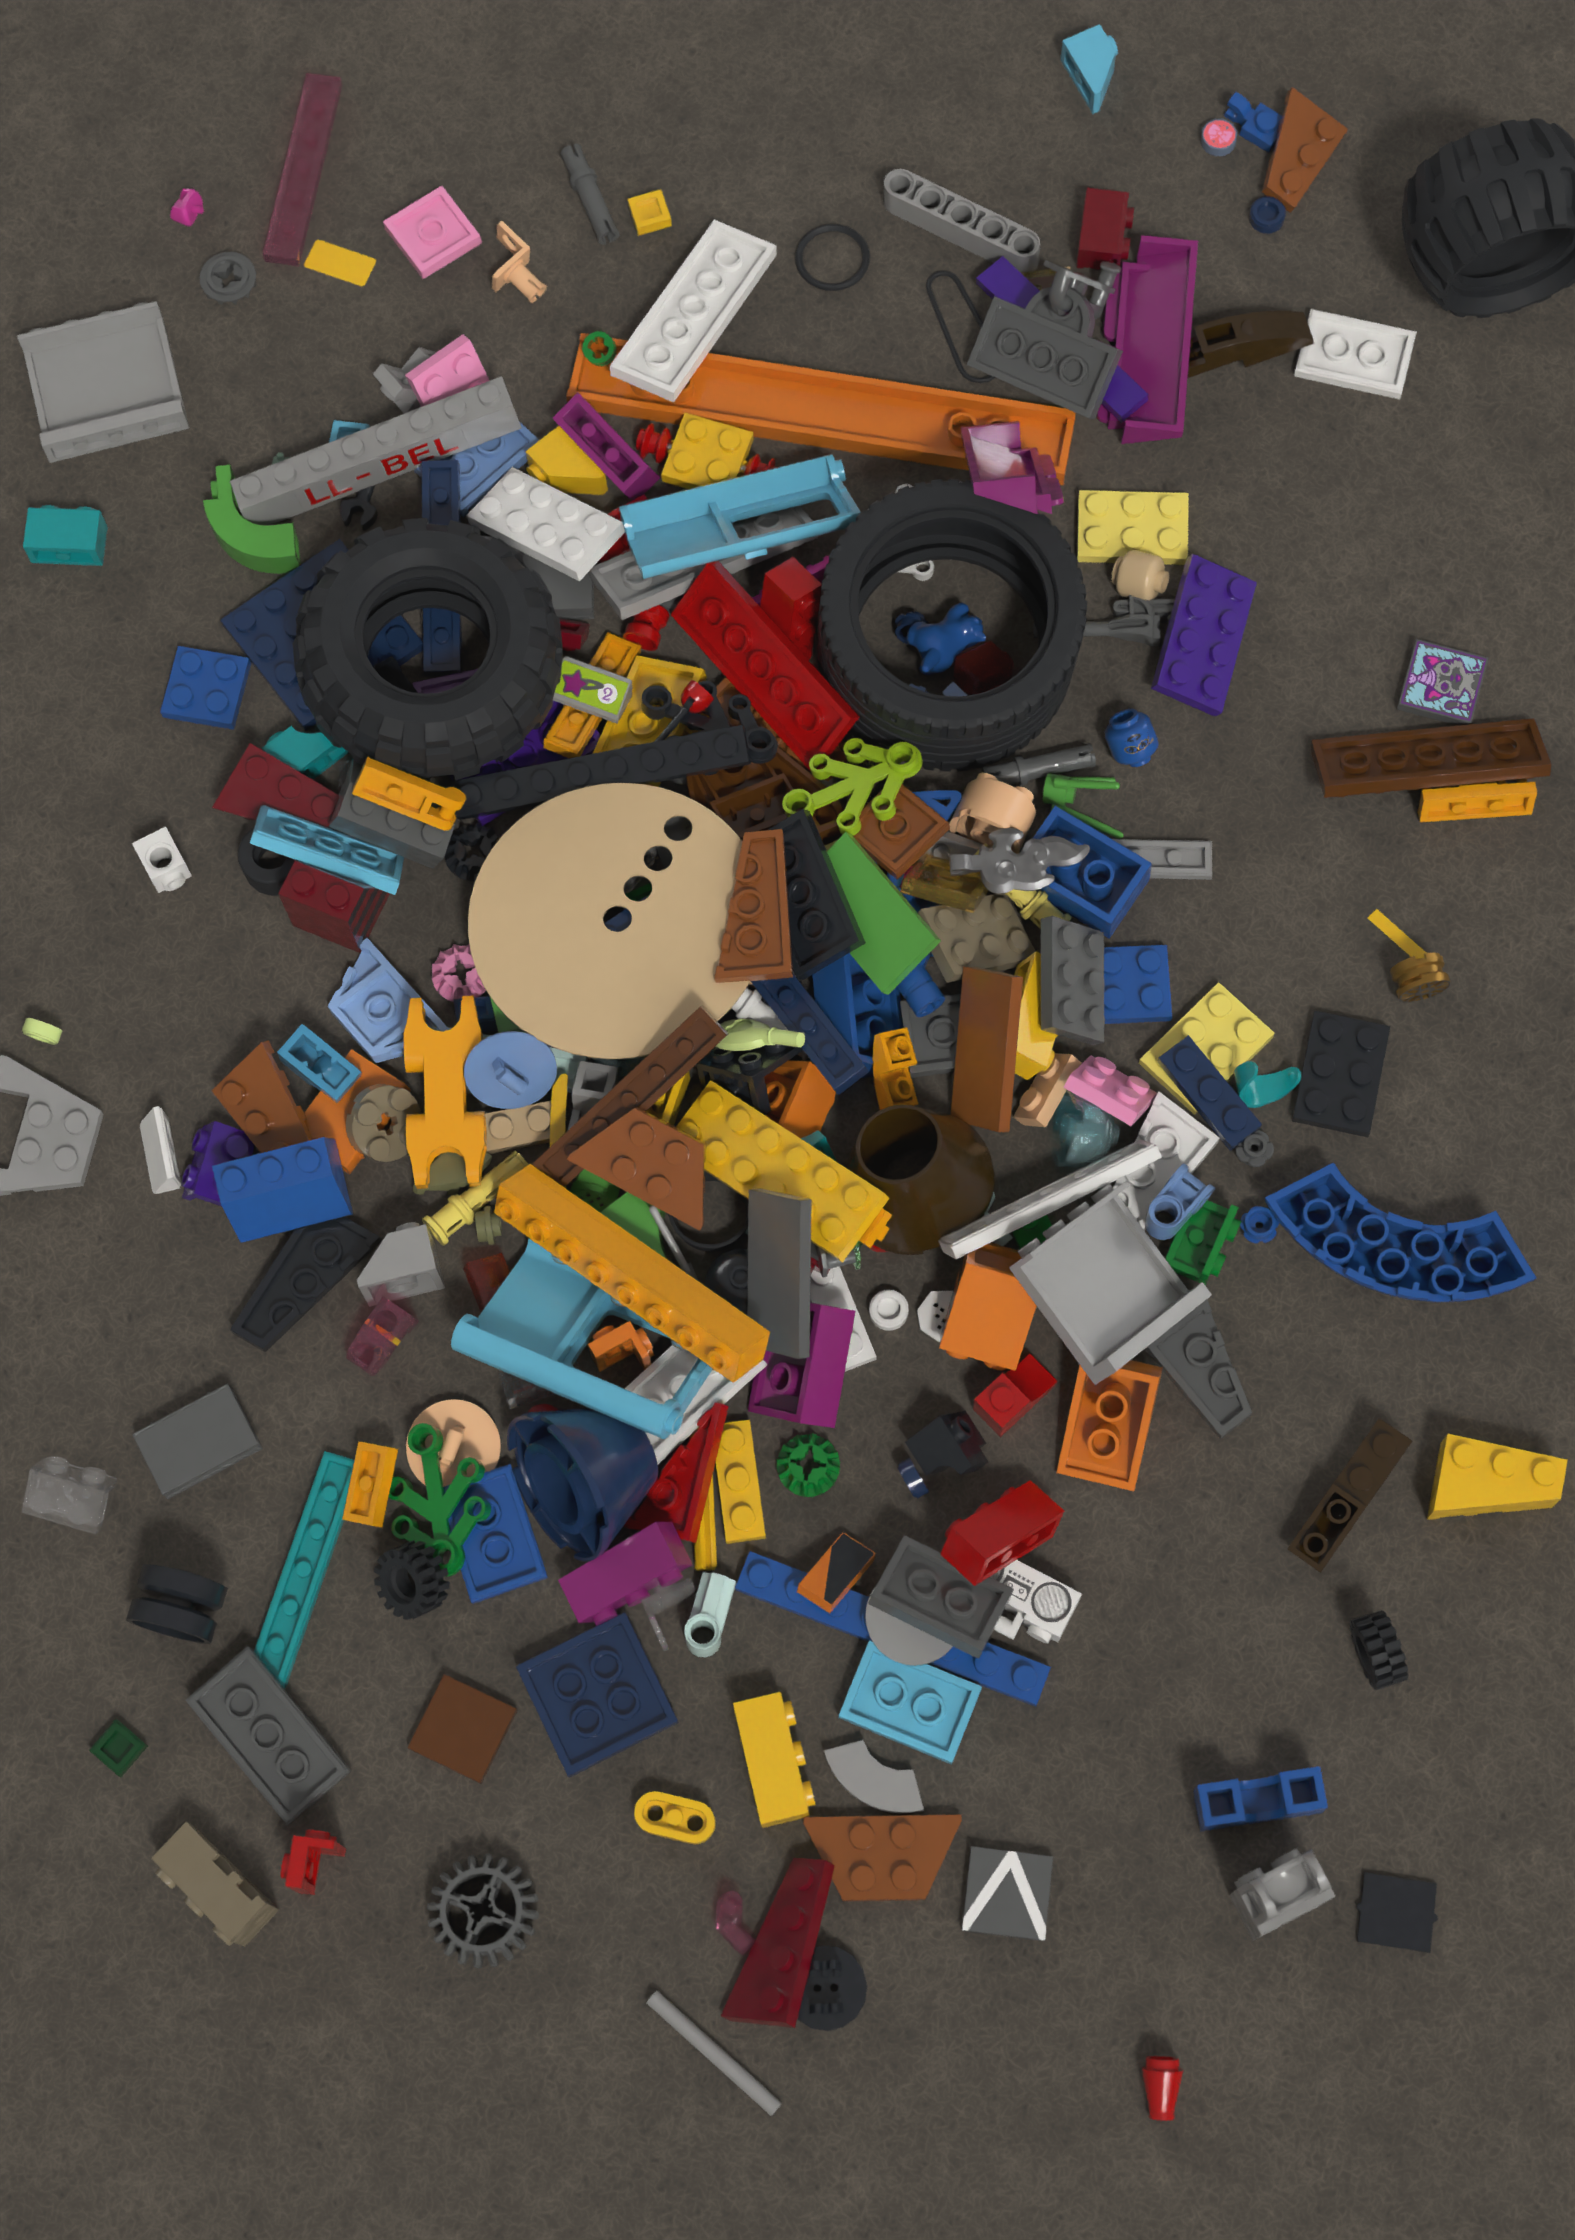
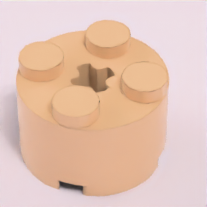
(990, 807)

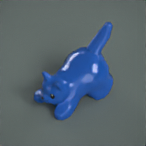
(943, 641)

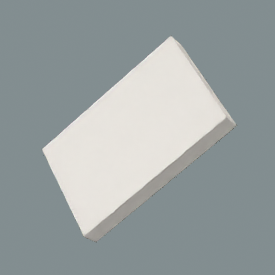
(1356, 354)

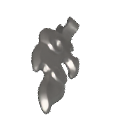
(1005, 870)

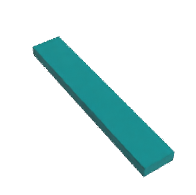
(305, 1567)

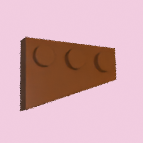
(1302, 148)

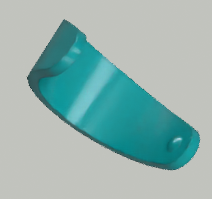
(1264, 1089)

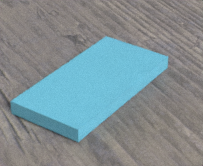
(327, 849)

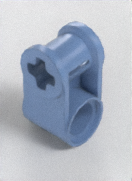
(1181, 1198)

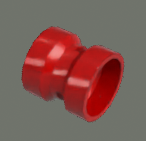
(646, 627)

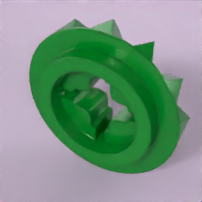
(821, 1478)

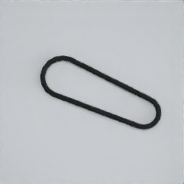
(944, 327)

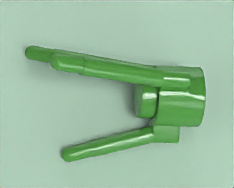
(1062, 790)

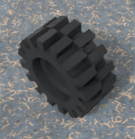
(425, 1573)
(1379, 1650)

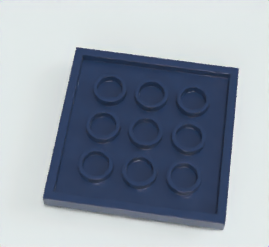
(268, 627)

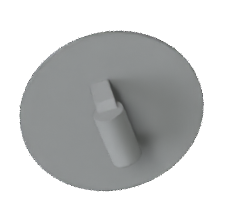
(902, 1641)

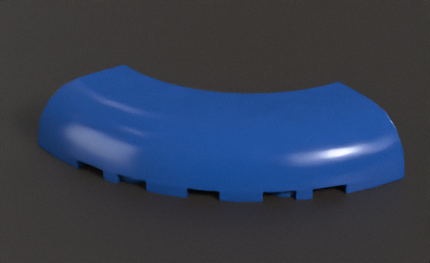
(1395, 1252)

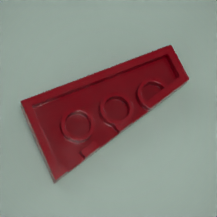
(781, 1956)

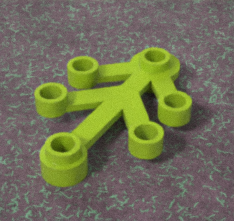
(858, 781)

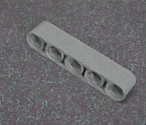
(953, 208)

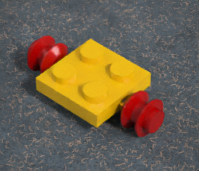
(701, 452)

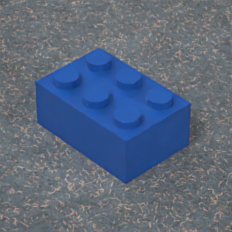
(1103, 883)

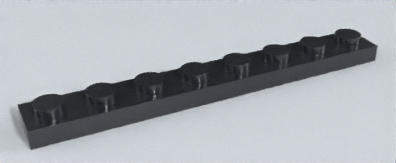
(633, 764)

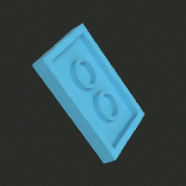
(910, 1704)

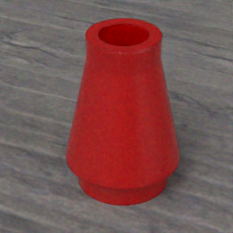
(1162, 2085)

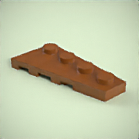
(758, 920)

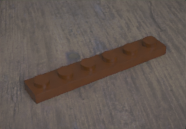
(639, 1088)

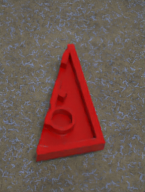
(685, 1481)

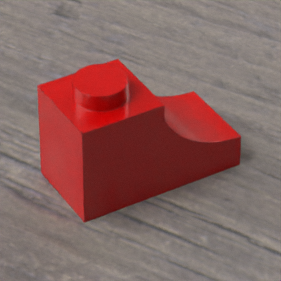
(1013, 1394)

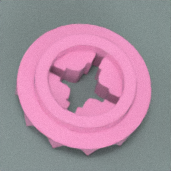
(450, 986)

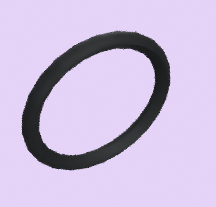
(832, 228)

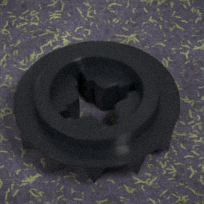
(456, 852)

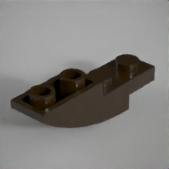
(1247, 337)
(1349, 1495)

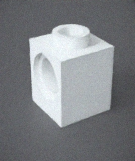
(155, 848)

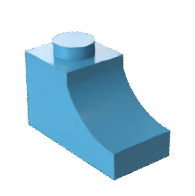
(318, 1063)

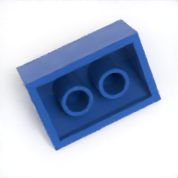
(856, 1006)
(283, 1189)

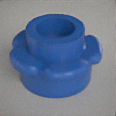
(1261, 1215)

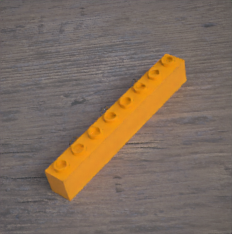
(632, 1273)

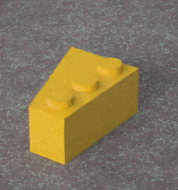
(1492, 1478)

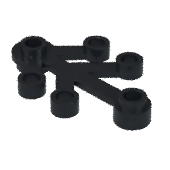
(717, 720)

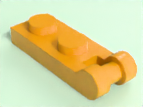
(408, 794)

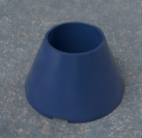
(581, 1475)

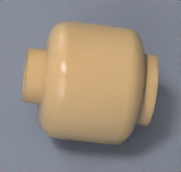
(1140, 575)

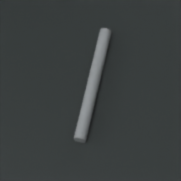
(714, 2053)

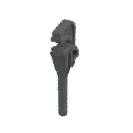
(1134, 621)

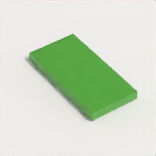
(889, 924)

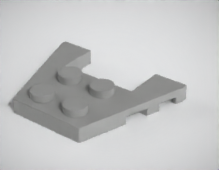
(54, 1134)

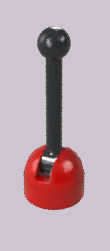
(694, 700)

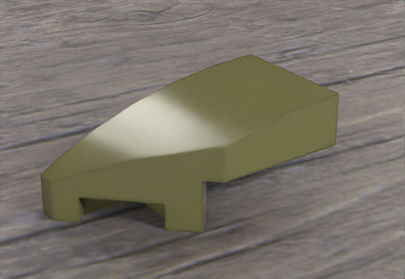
(449, 1174)

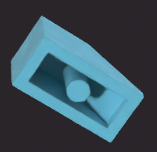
(1090, 63)

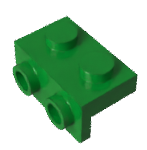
(1199, 1242)

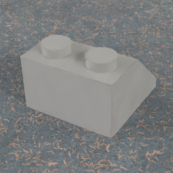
(402, 1266)

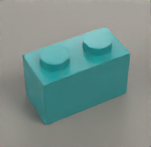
(65, 536)

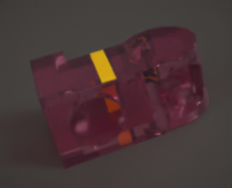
(380, 1336)

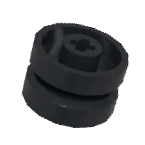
(178, 1597)

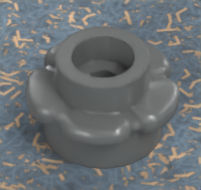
(1259, 1157)

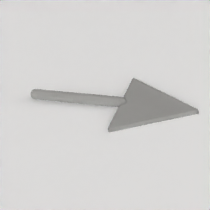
(686, 1267)

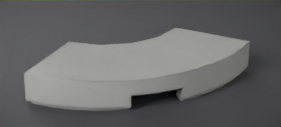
(873, 1783)

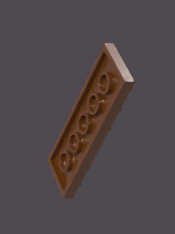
(1430, 758)

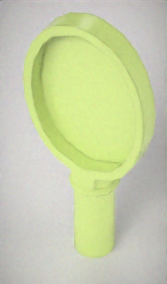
(752, 1034)

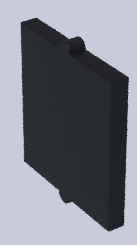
(1397, 1912)

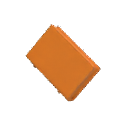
(328, 1118)

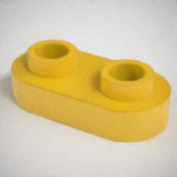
(675, 1817)

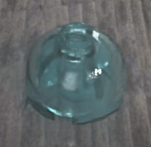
(1083, 1132)

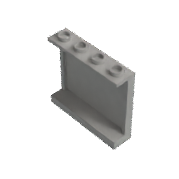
(103, 381)
(1104, 1284)

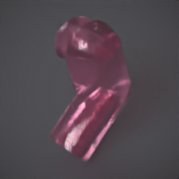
(729, 1921)

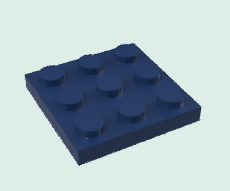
(597, 1695)

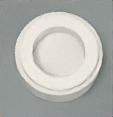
(888, 1310)

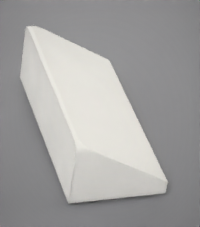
(160, 1151)

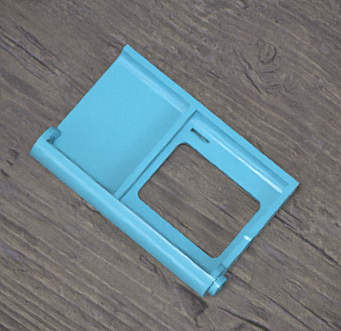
(541, 1327)

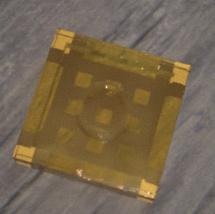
(932, 881)

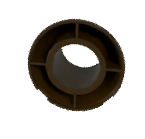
(939, 1198)

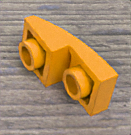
(891, 1059)

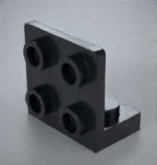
(744, 1071)

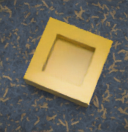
(649, 212)

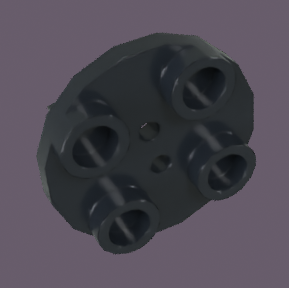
(832, 2009)

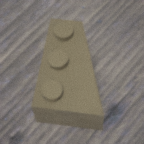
(213, 1886)

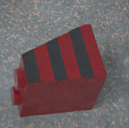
(331, 905)

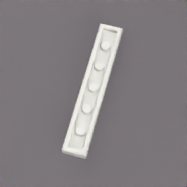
(1049, 1198)

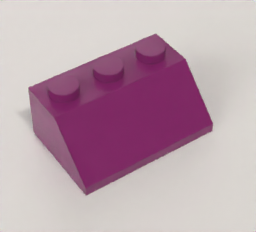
(811, 1386)

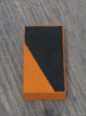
(836, 1572)

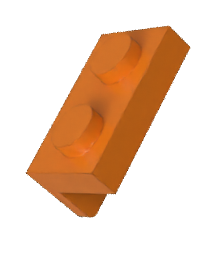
(614, 1344)

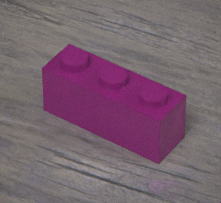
(606, 447)
(626, 1573)

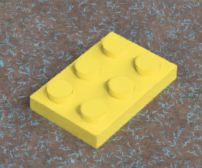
(1126, 521)
(1222, 1031)

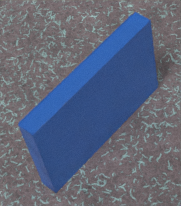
(502, 1548)

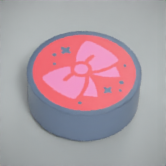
(1219, 137)

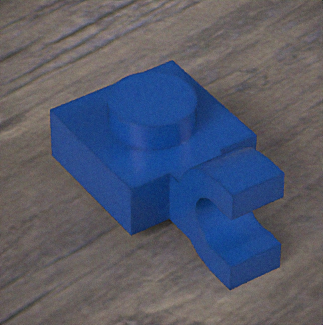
(1257, 125)

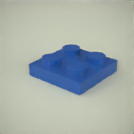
(205, 687)
(1136, 984)

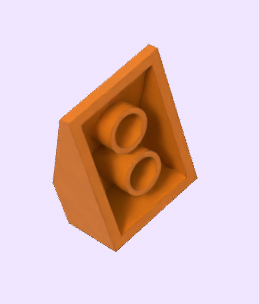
(1110, 1425)

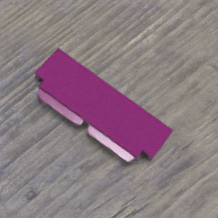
(1152, 326)
(1006, 471)

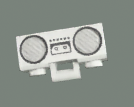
(1037, 1602)

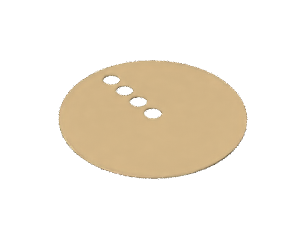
(543, 932)

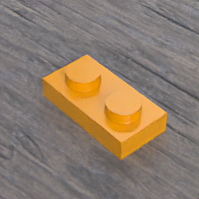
(370, 1484)

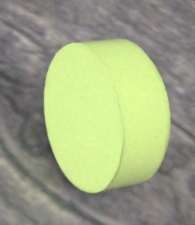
(41, 1031)

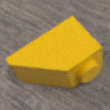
(564, 465)

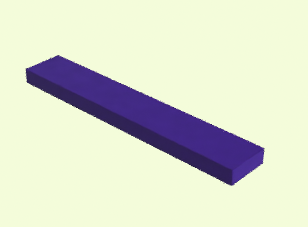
(1006, 282)

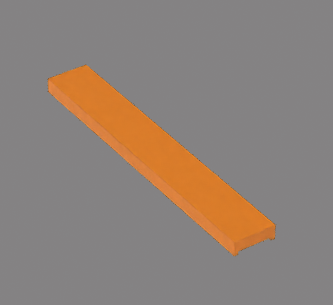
(828, 409)

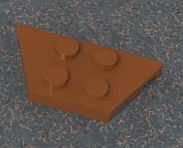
(650, 1163)
(883, 1854)

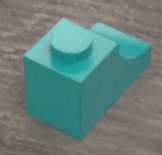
(304, 751)

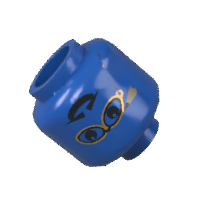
(1131, 738)

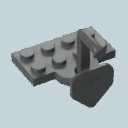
(1051, 341)

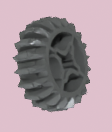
(474, 1928)

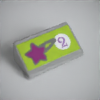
(593, 690)

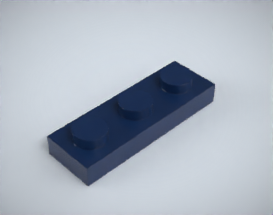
(1209, 1093)

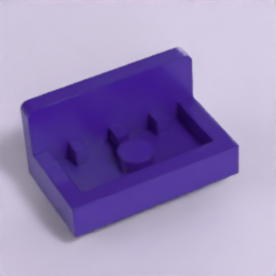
(212, 1146)

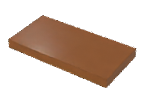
(986, 1048)

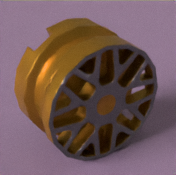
(1420, 977)

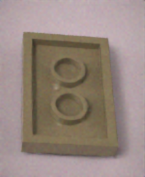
(982, 939)

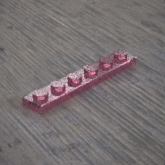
(302, 169)

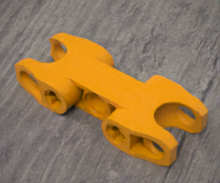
(446, 1121)

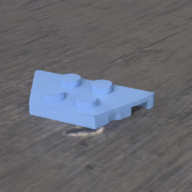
(376, 1005)

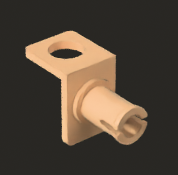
(514, 269)

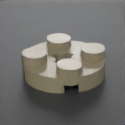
(366, 1114)

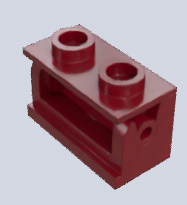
(1103, 228)

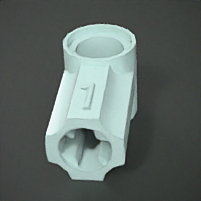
(709, 1611)

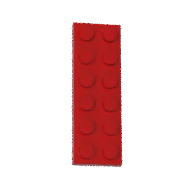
(764, 664)

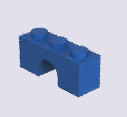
(1260, 1800)

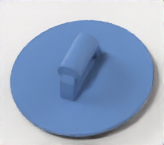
(510, 1070)

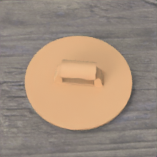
(465, 1432)

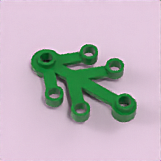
(439, 1505)

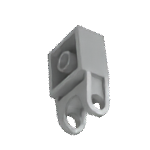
(1281, 1894)

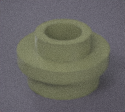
(488, 1225)

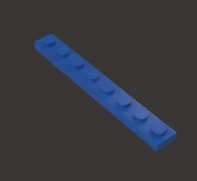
(994, 1669)

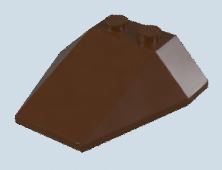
(753, 795)

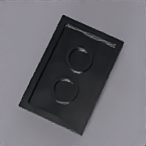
(1341, 1074)

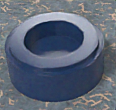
(1267, 215)
(912, 1478)

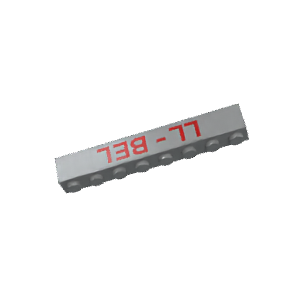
(376, 454)

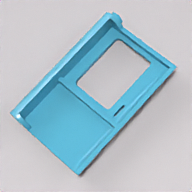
(697, 523)

